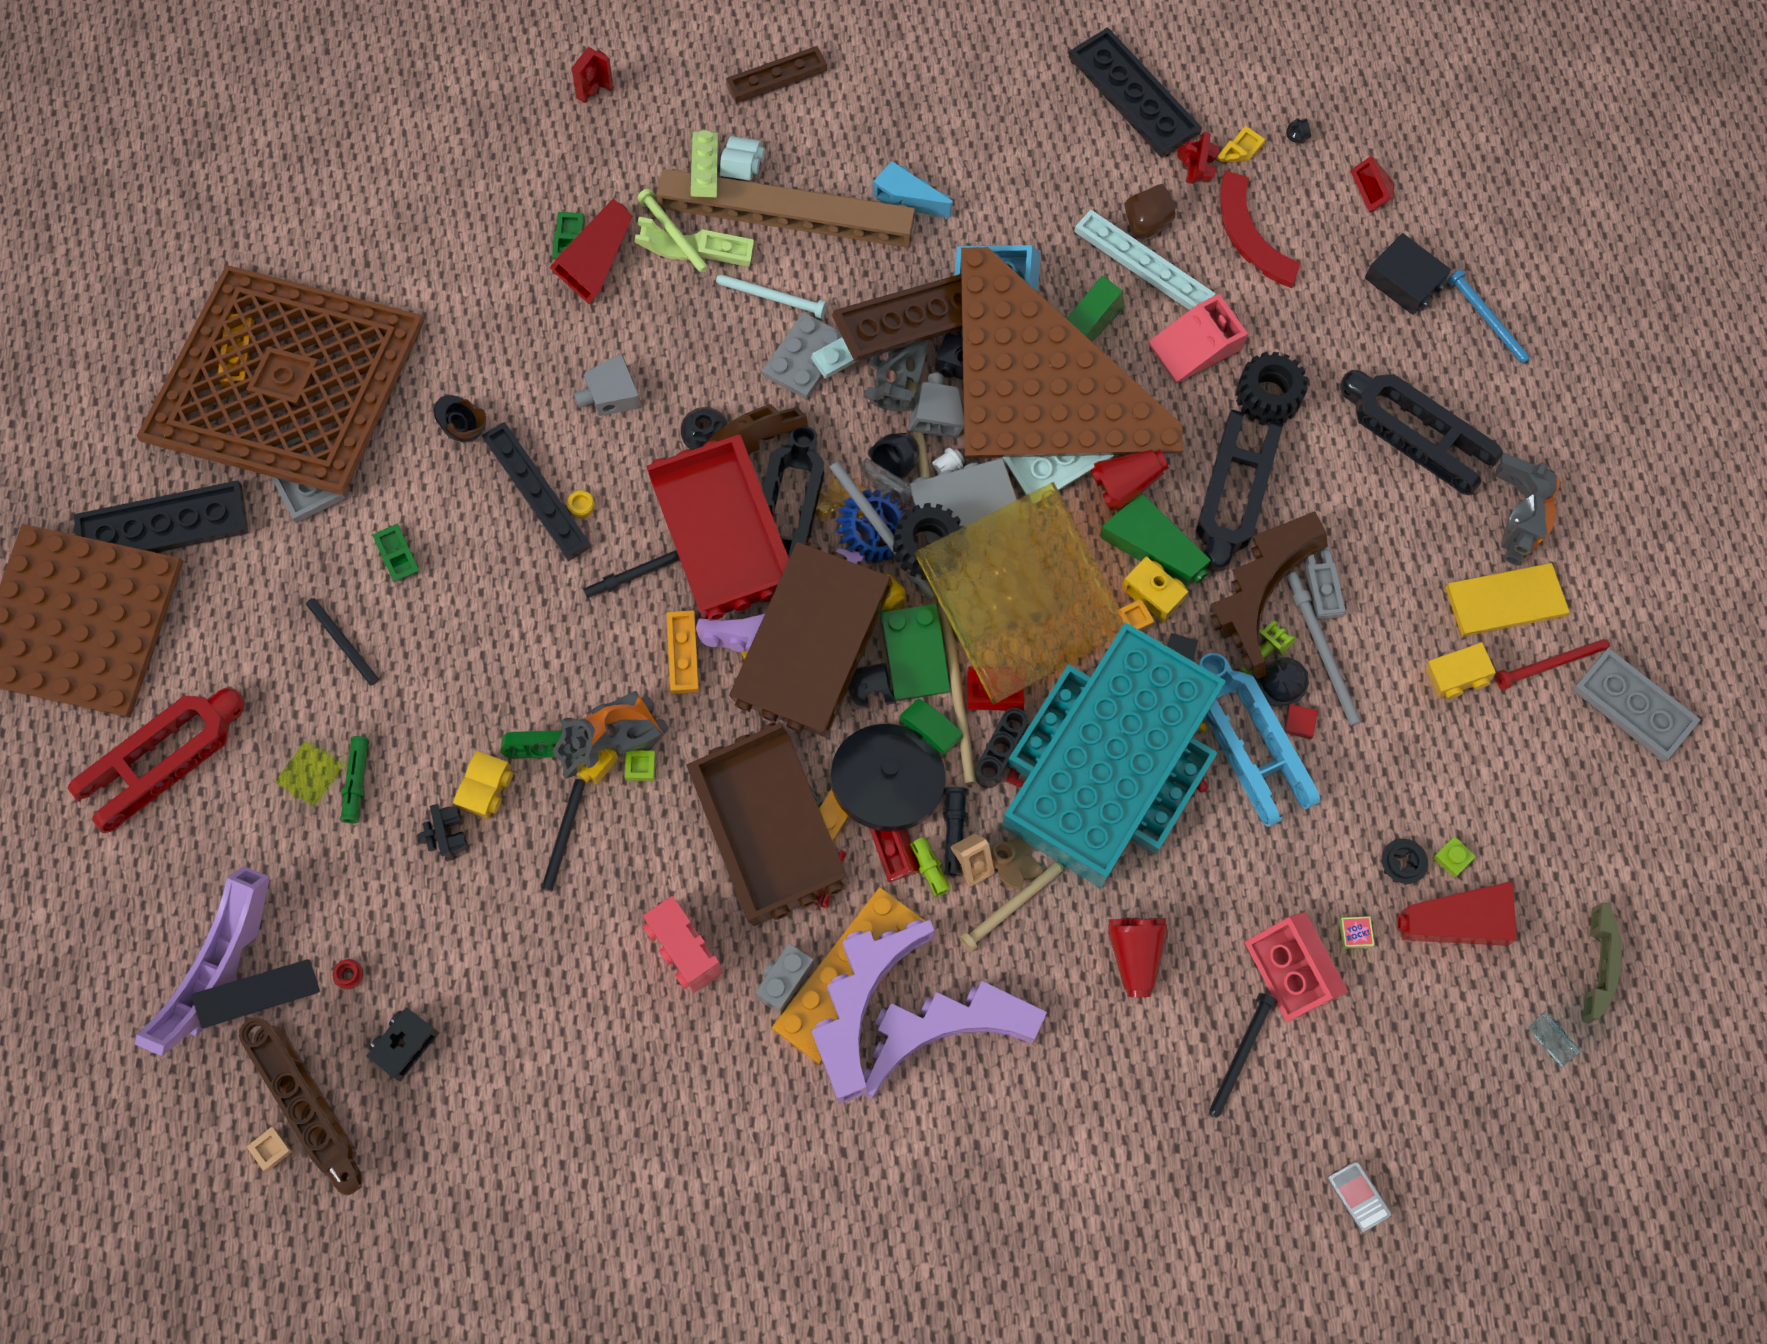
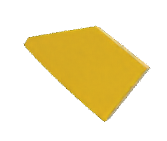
(1243, 147)

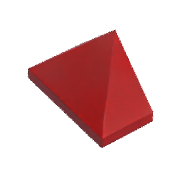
(1373, 183)

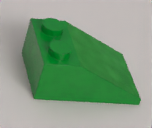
(915, 652)

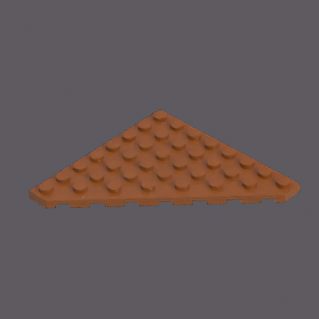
(1040, 382)

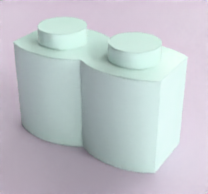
(741, 158)

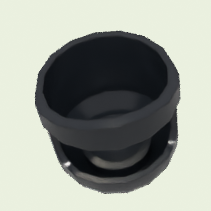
(870, 679)

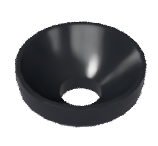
(695, 437)

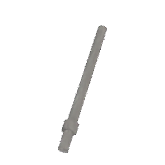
(876, 521)
(1302, 599)

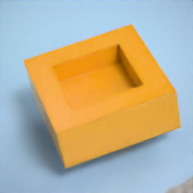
(1137, 615)

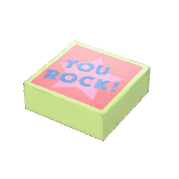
(1356, 932)

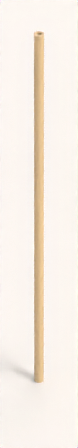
(948, 633)

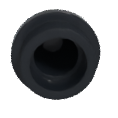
(1298, 131)

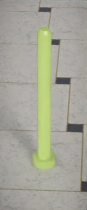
(647, 198)

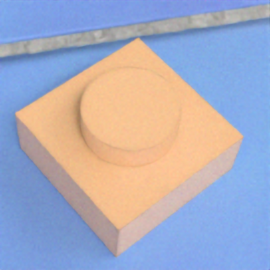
(269, 1149)

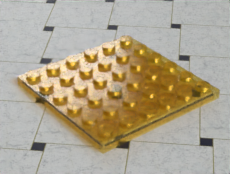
(1021, 592)

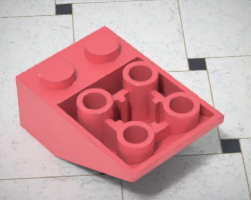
(1199, 339)

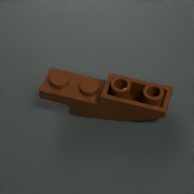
(761, 424)

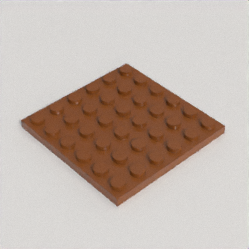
(81, 618)

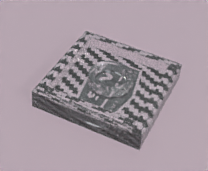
(876, 477)

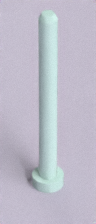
(817, 308)

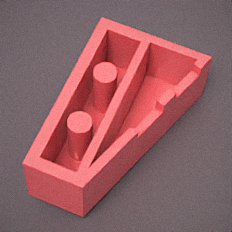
(681, 945)

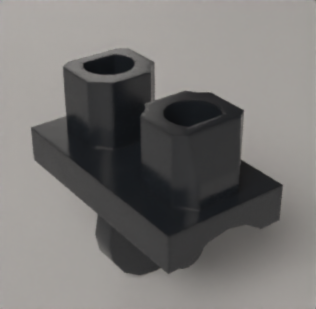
(447, 843)

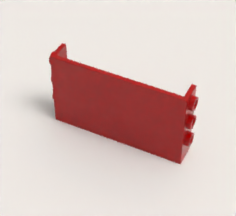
(720, 526)

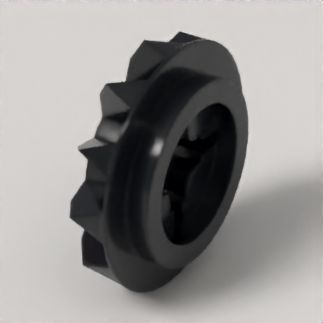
(1417, 859)

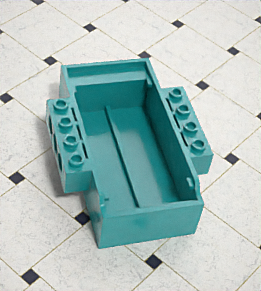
(1113, 755)

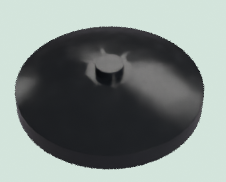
(887, 777)

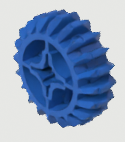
(850, 526)

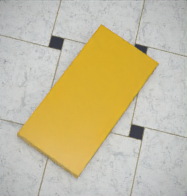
(1507, 599)

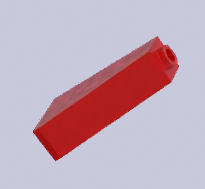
(591, 253)
(1469, 917)

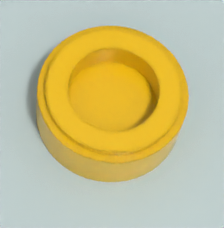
(580, 504)

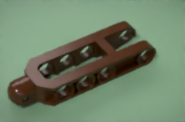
(297, 1096)

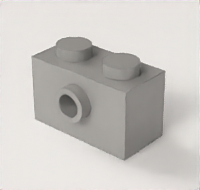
(784, 978)

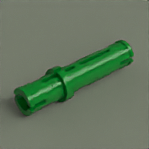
(353, 788)

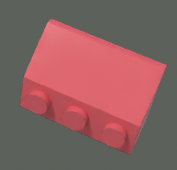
(1296, 966)

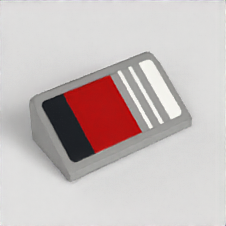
(1359, 1196)

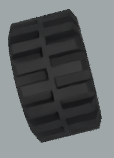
(1276, 370)
(917, 521)

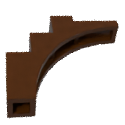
(1274, 555)

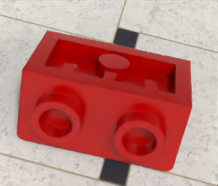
(590, 72)

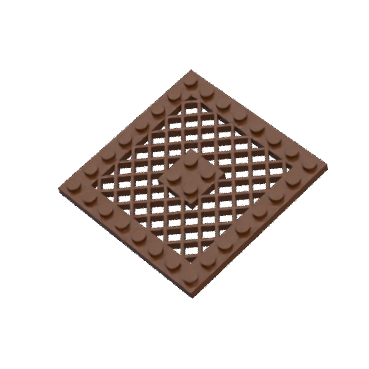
(282, 379)

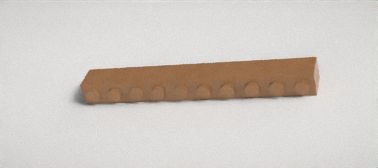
(790, 209)

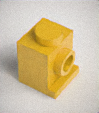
(606, 760)

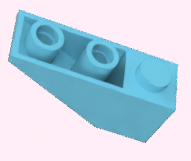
(899, 187)

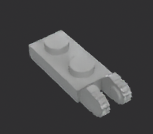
(1324, 586)

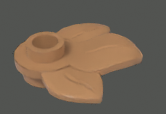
(1017, 863)

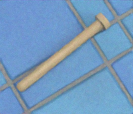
(970, 940)

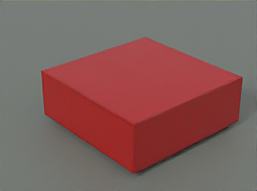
(1300, 721)

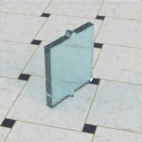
(1554, 1039)

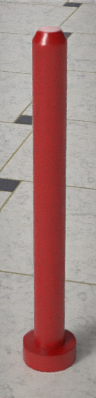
(1505, 679)

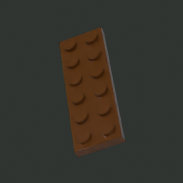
(901, 318)

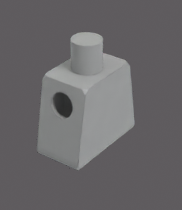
(609, 388)
(937, 409)

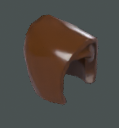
(1150, 211)

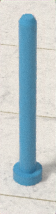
(1458, 279)

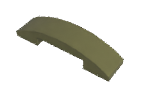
(1605, 928)

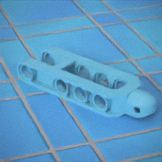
(1273, 735)

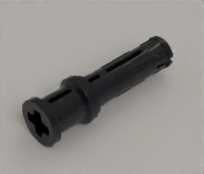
(954, 818)

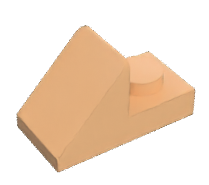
(974, 858)

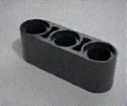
(1002, 735)

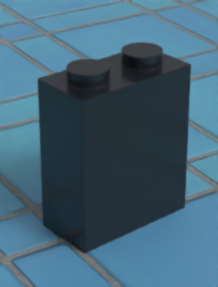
(1408, 274)

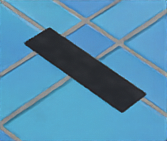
(255, 993)

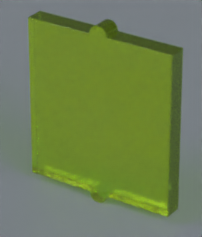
(309, 773)

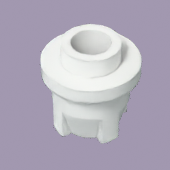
(949, 461)

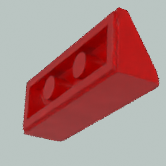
(895, 853)

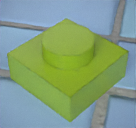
(640, 765)
(1454, 857)

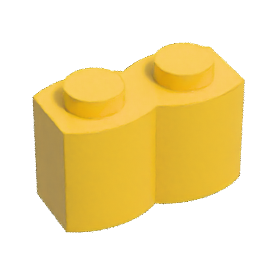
(482, 785)

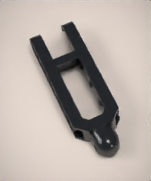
(798, 454)
(1433, 457)
(1222, 541)

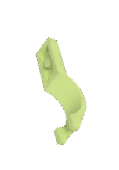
(706, 243)

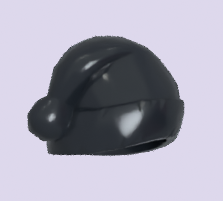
(896, 453)

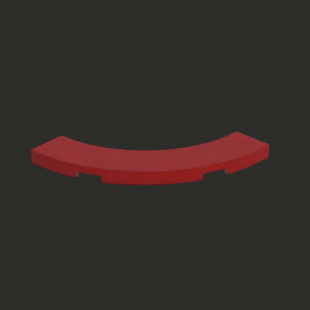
(1245, 235)

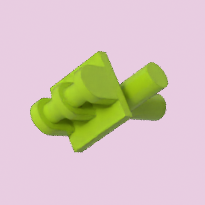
(1272, 643)

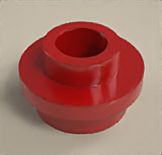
(341, 968)

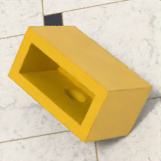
(1155, 588)
(1460, 671)

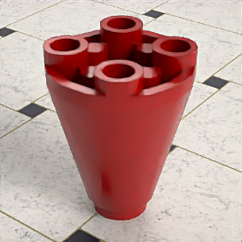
(1128, 476)
(1138, 952)

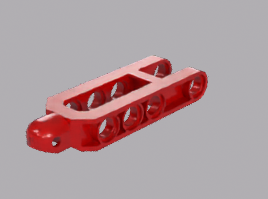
(216, 712)

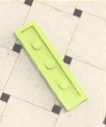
(704, 164)

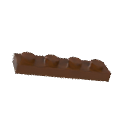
(776, 74)

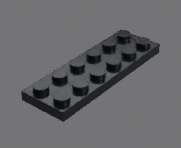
(1135, 92)
(169, 519)

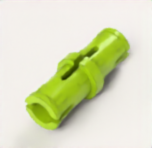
(930, 866)

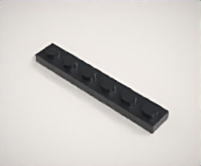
(536, 491)

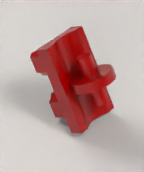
(1196, 156)

